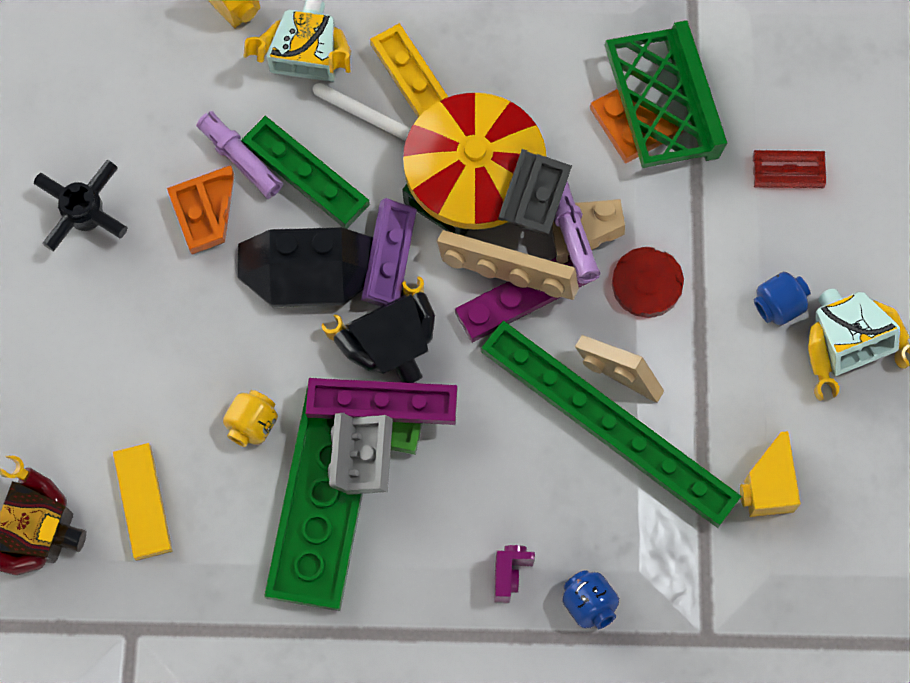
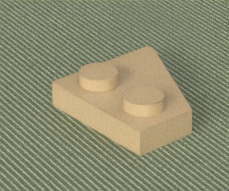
(621, 366)

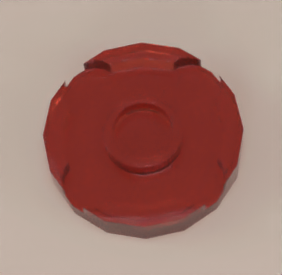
(647, 282)

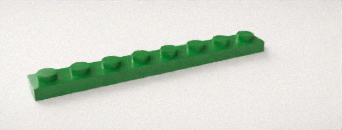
(611, 424)

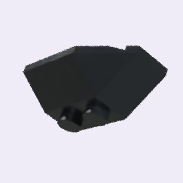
(305, 265)

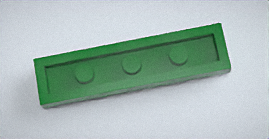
(306, 172)

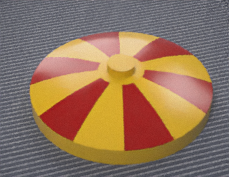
(465, 157)

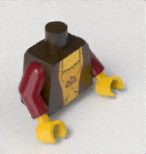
(34, 522)

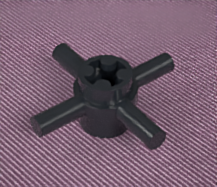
(74, 214)

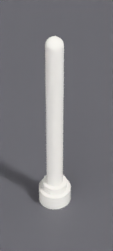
(361, 111)

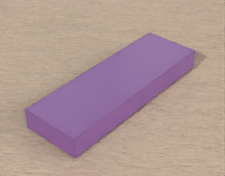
(389, 252)

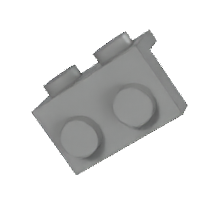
(360, 454)

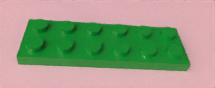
(314, 525)

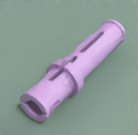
(230, 145)
(569, 220)

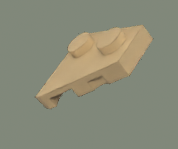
(601, 223)

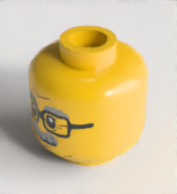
(250, 418)

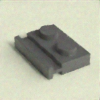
(535, 192)

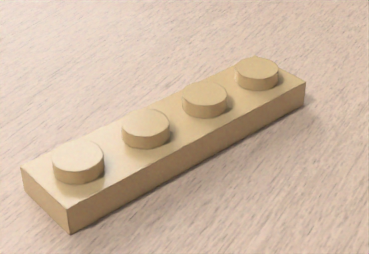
(507, 264)

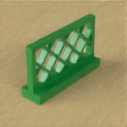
(693, 86)

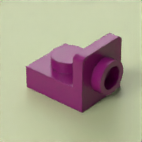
(505, 578)

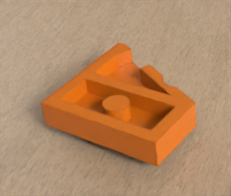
(613, 120)
(204, 208)

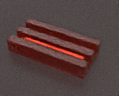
(763, 173)

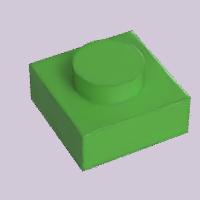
(405, 437)

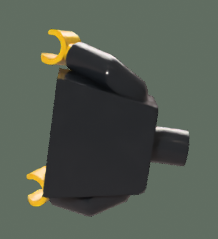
(389, 335)

